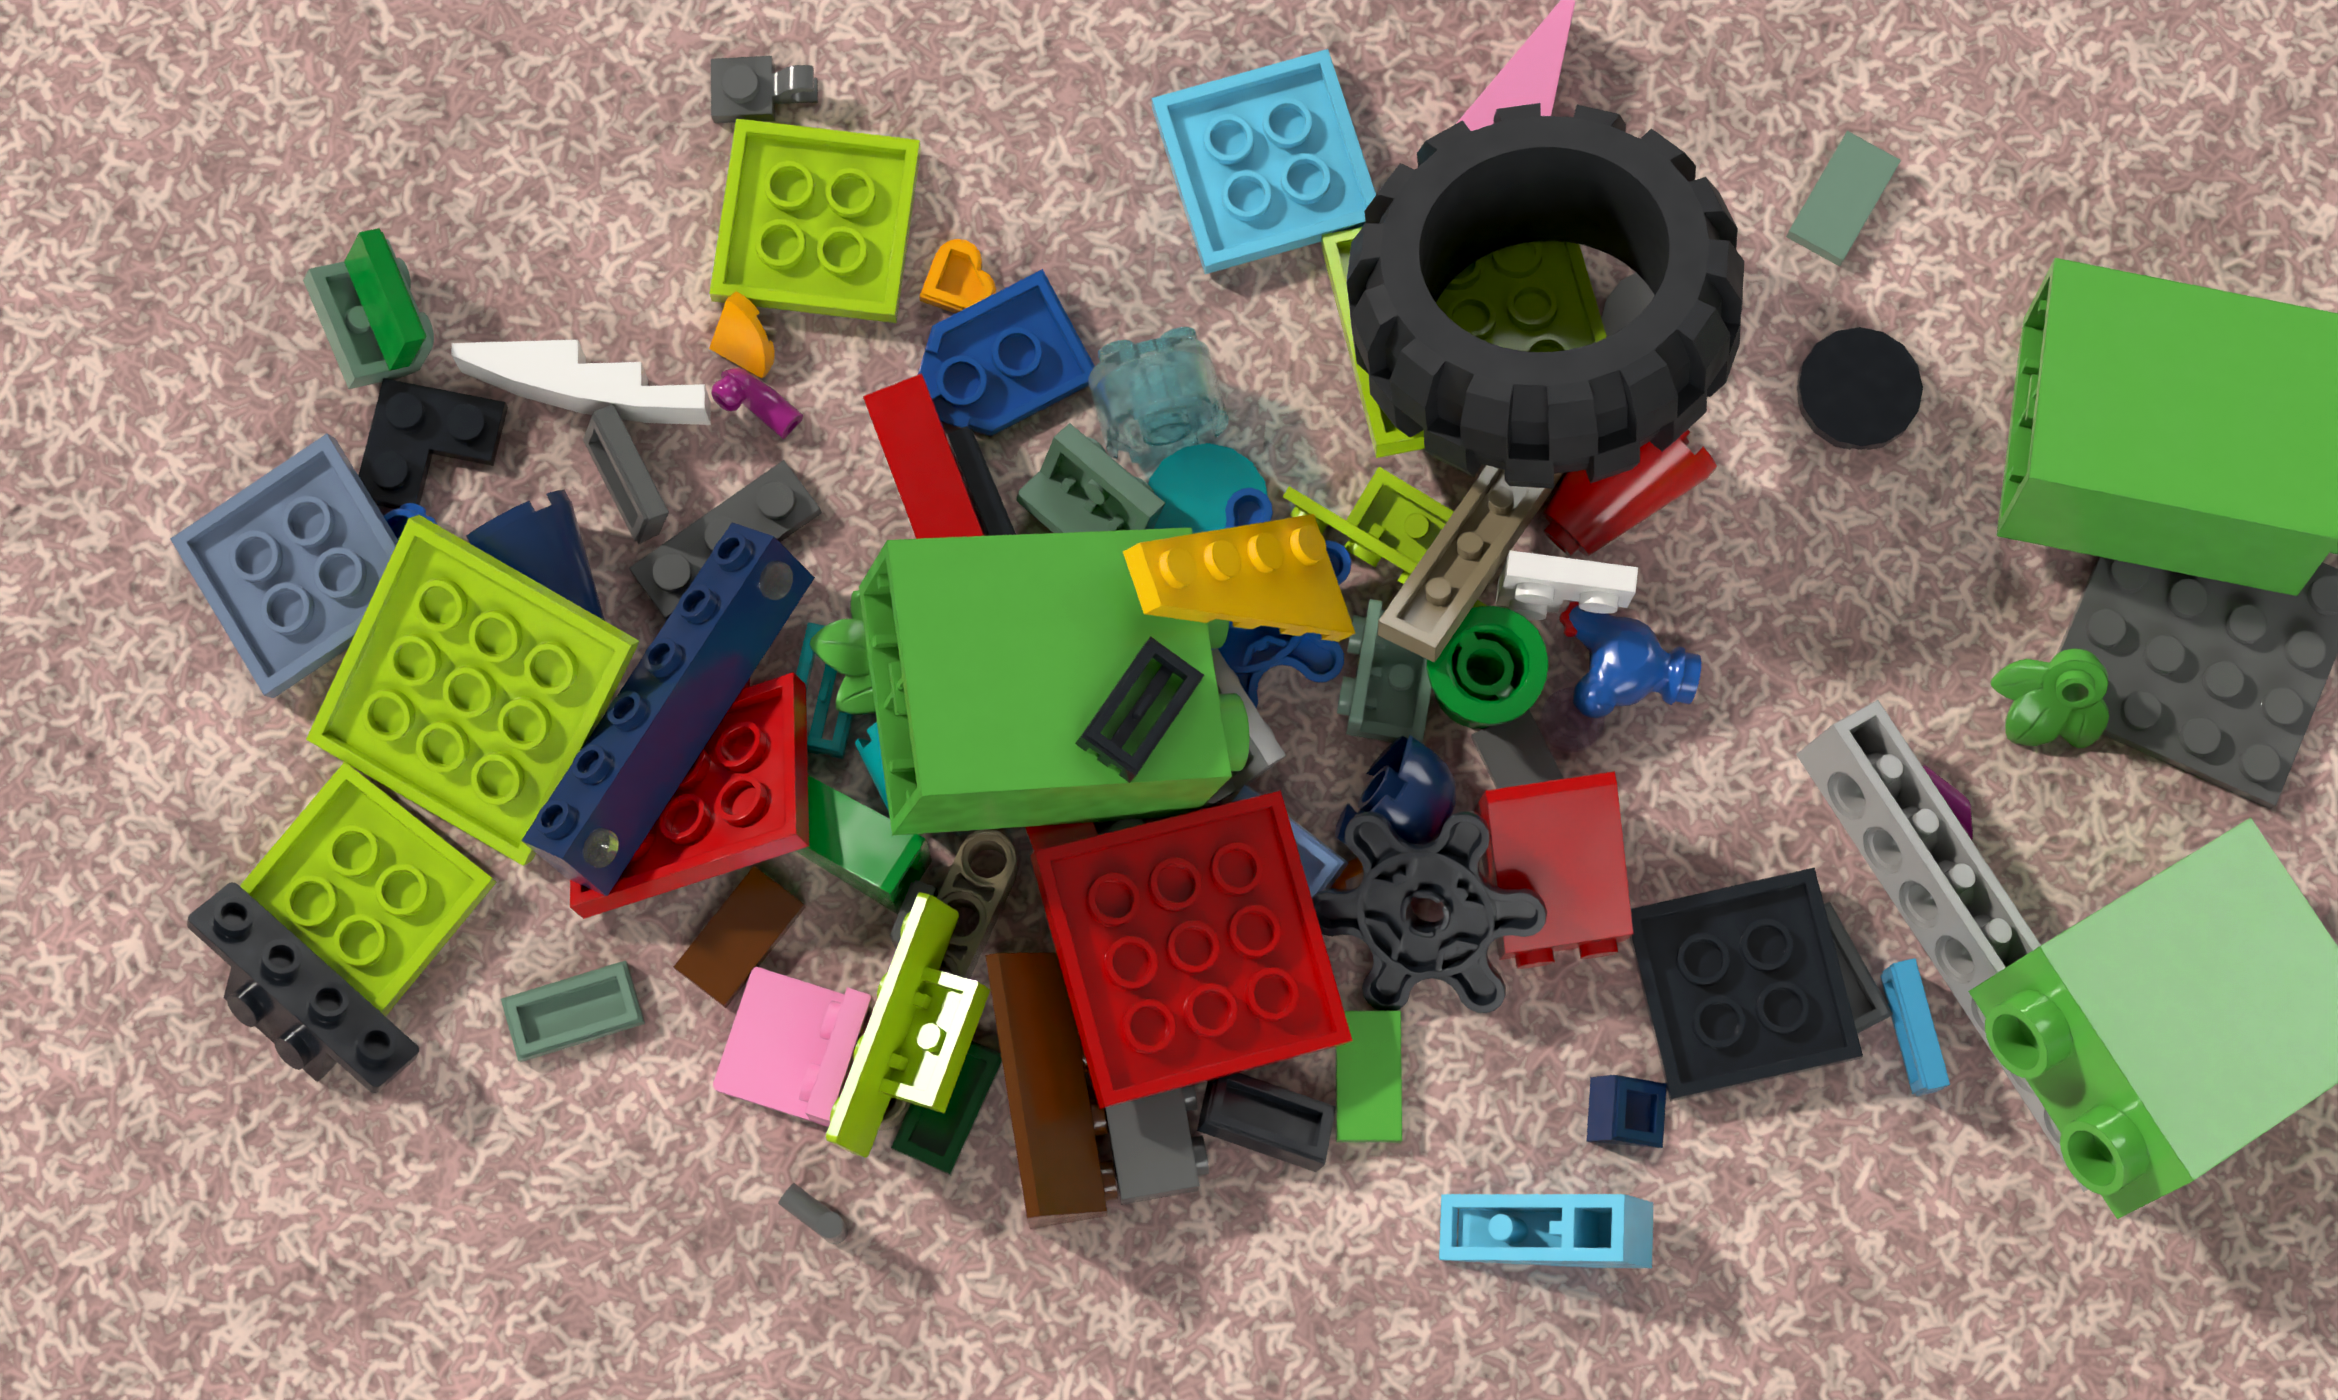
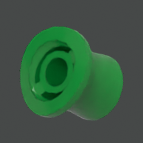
(1489, 668)

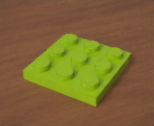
(816, 220)
(367, 887)

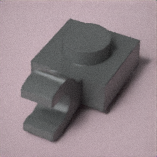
(751, 88)

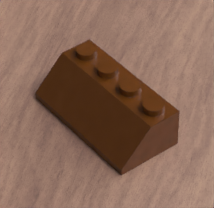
(1048, 1092)

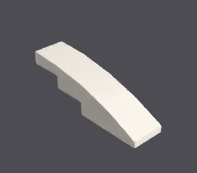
(559, 376)

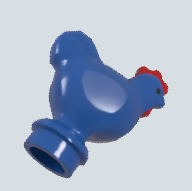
(1626, 663)

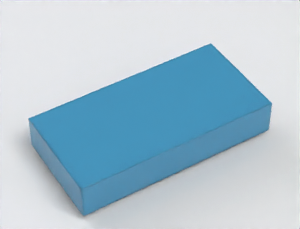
(1914, 1028)

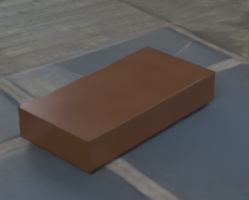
(739, 936)

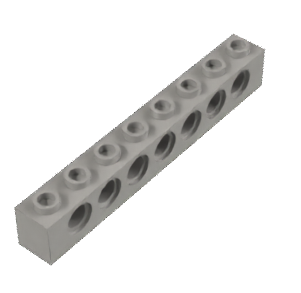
(1923, 862)

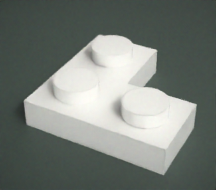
(1540, 583)

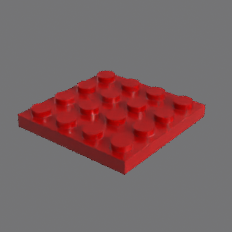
(1190, 948)

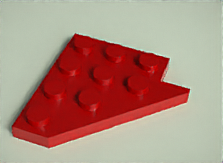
(734, 805)

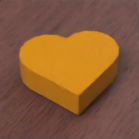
(956, 278)

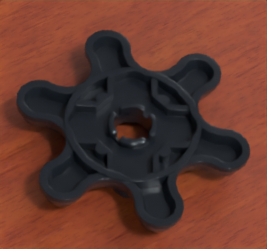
(1417, 949)

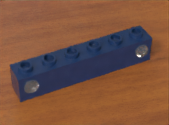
(668, 708)

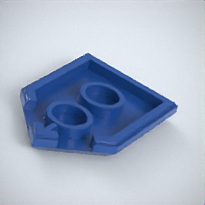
(1004, 358)

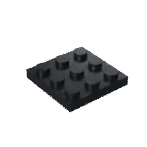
(1743, 984)

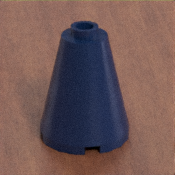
(544, 548)

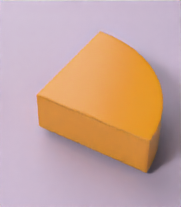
(742, 336)

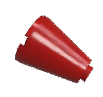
(1596, 513)

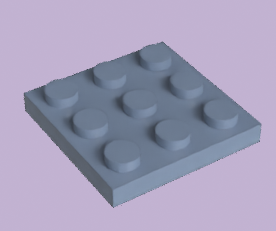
(291, 563)

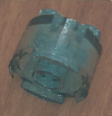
(1156, 395)

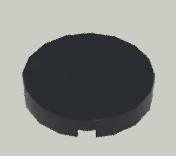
(1859, 389)

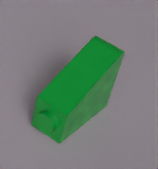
(860, 846)

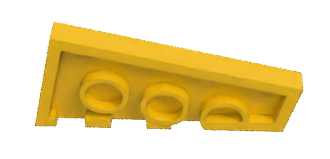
(1244, 575)

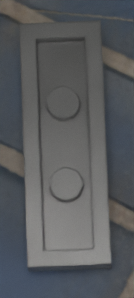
(770, 504)

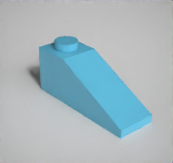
(1548, 1229)

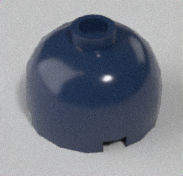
(1409, 789)

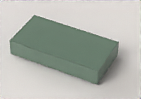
(1843, 198)
(572, 1011)

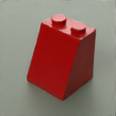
(1568, 849)

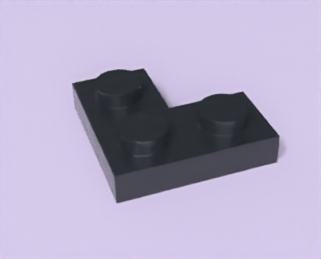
(423, 421)

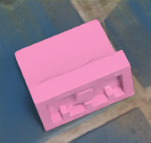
(792, 1045)

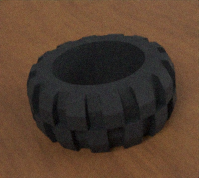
(1528, 184)

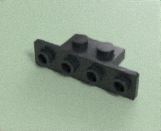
(297, 996)

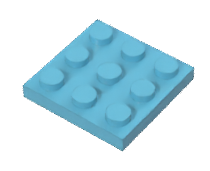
(1265, 160)

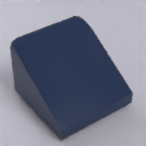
(1626, 1111)

